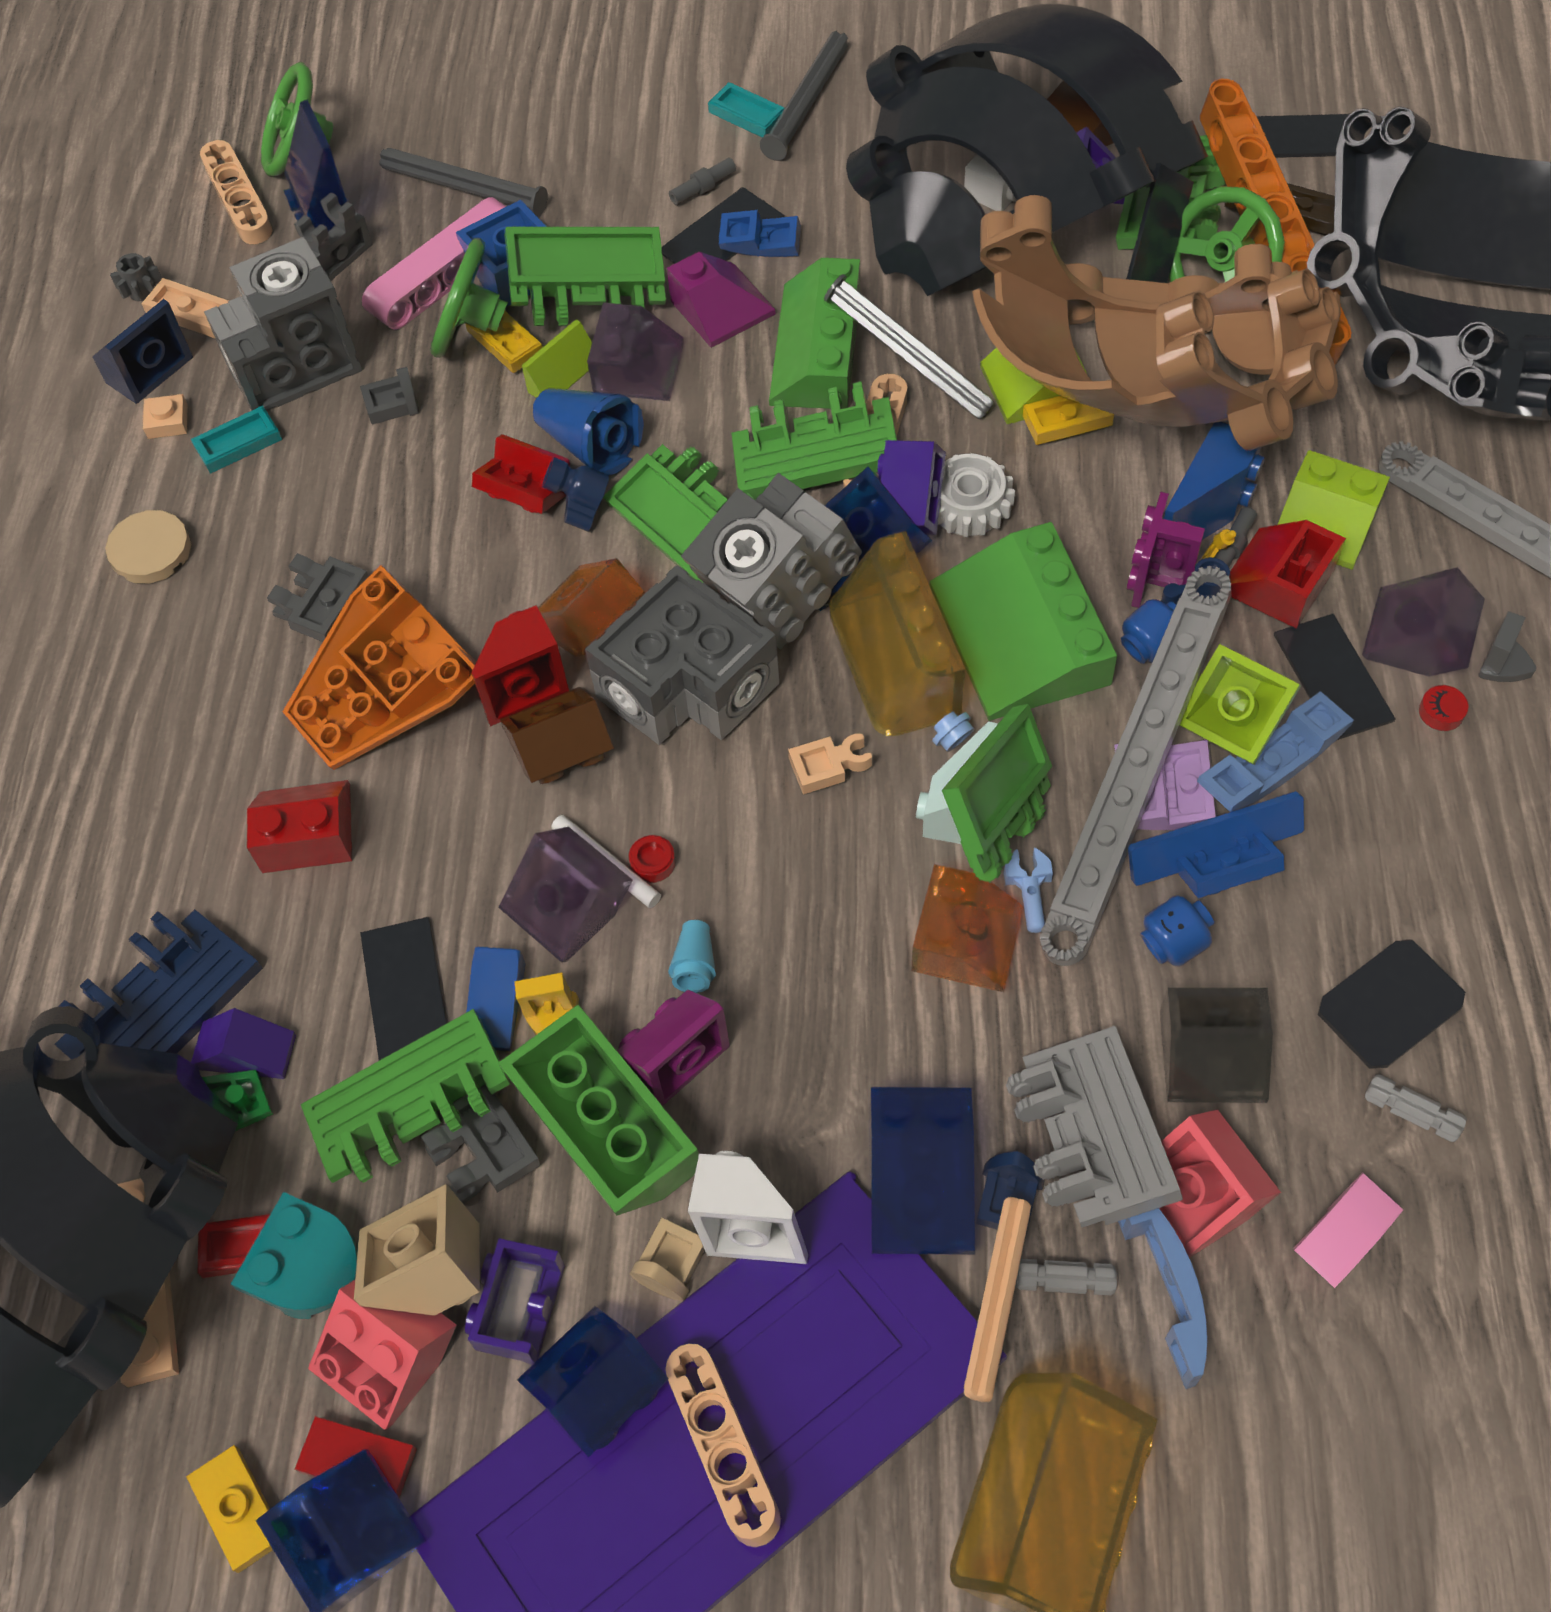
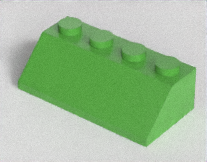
(814, 338)
(602, 1113)

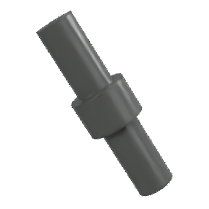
(702, 181)
(1241, 527)

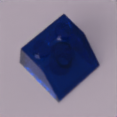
(593, 1380)

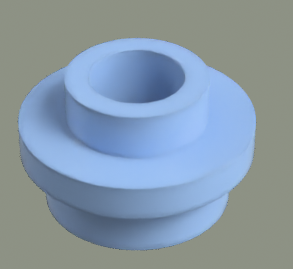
(952, 730)

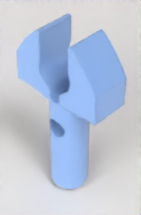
(1030, 886)

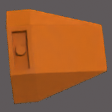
(377, 673)

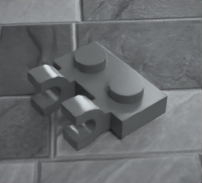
(342, 243)
(323, 601)
(493, 1140)

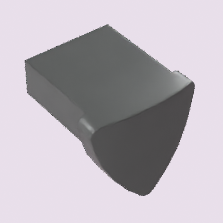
(390, 397)
(1507, 658)

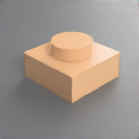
(165, 416)

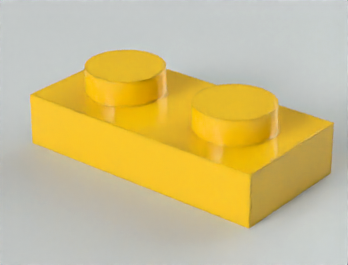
(1062, 418)

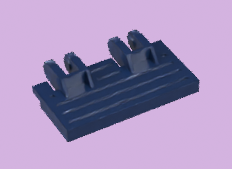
(169, 1006)

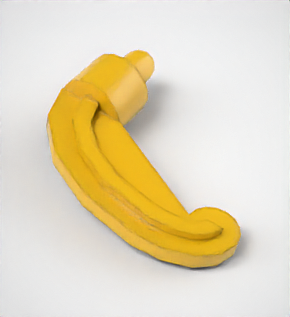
(1220, 541)

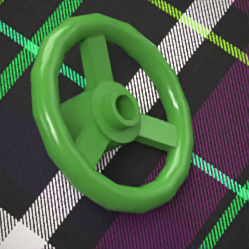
(284, 116)
(1223, 245)
(467, 302)

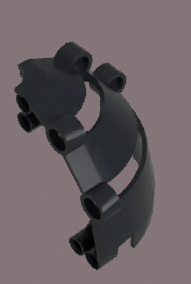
(956, 95)
(1453, 219)
(86, 1229)

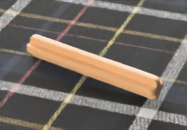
(997, 1300)

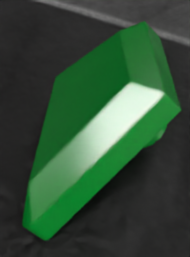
(243, 1094)

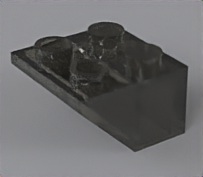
(1216, 1045)

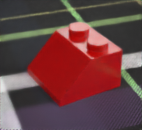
(518, 666)
(300, 827)

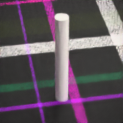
(638, 888)

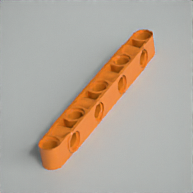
(1250, 163)

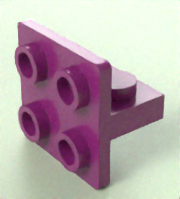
(1164, 552)

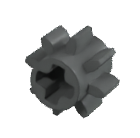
(135, 276)

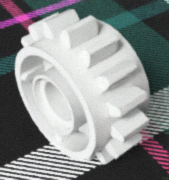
(974, 495)

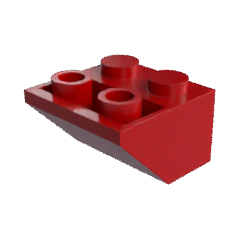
(1285, 569)

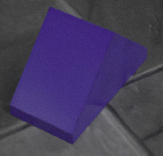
(243, 1043)

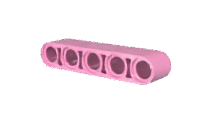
(424, 274)

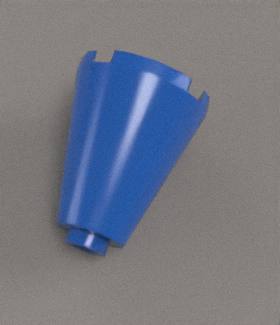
(591, 425)

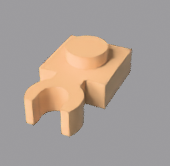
(823, 764)

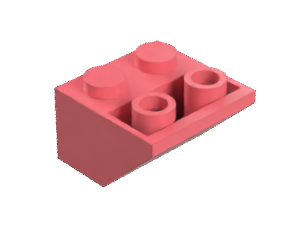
(379, 1355)

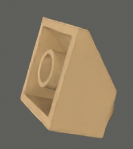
(420, 1256)

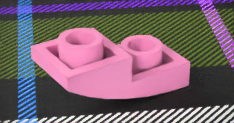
(1348, 1230)

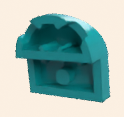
(298, 1259)

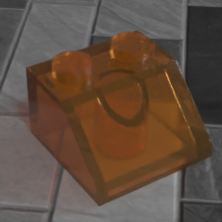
(589, 603)
(966, 930)

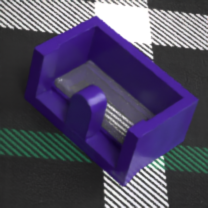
(515, 1301)

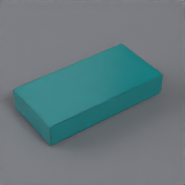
(745, 109)
(236, 439)

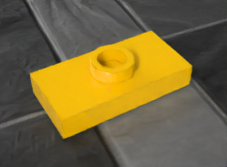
(510, 343)
(232, 1507)

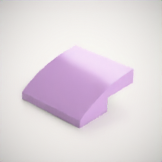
(1177, 795)

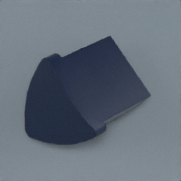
(1007, 1176)

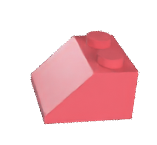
(1216, 1178)

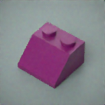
(676, 1044)

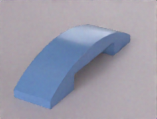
(1290, 749)
(1189, 1337)

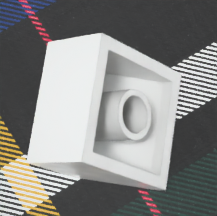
(742, 1212)

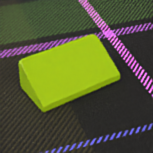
(559, 361)

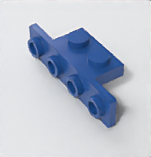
(1221, 849)

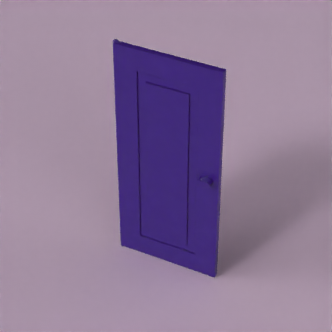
(828, 1380)

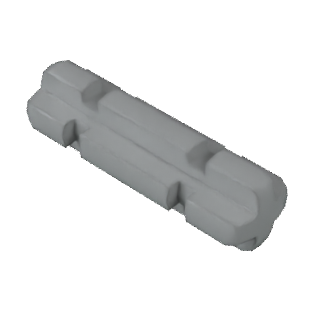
(1415, 1108)
(1067, 1277)

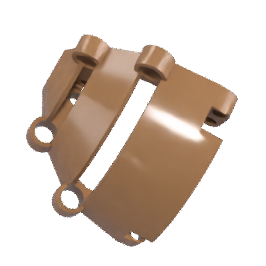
(1156, 332)

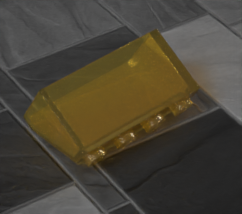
(897, 640)
(1053, 1496)

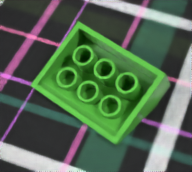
(1024, 623)

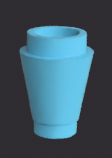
(693, 958)

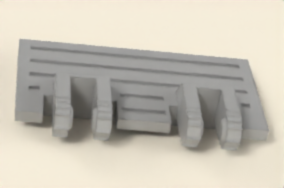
(1101, 1130)

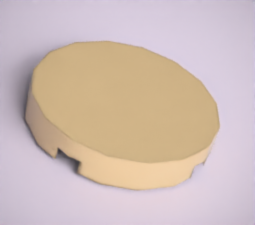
(148, 546)

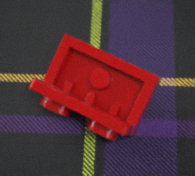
(518, 475)

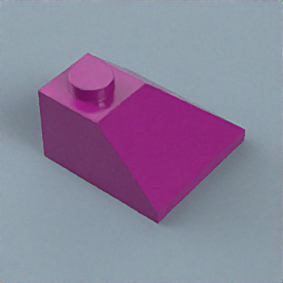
(716, 297)

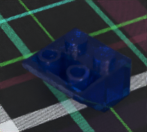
(340, 1532)

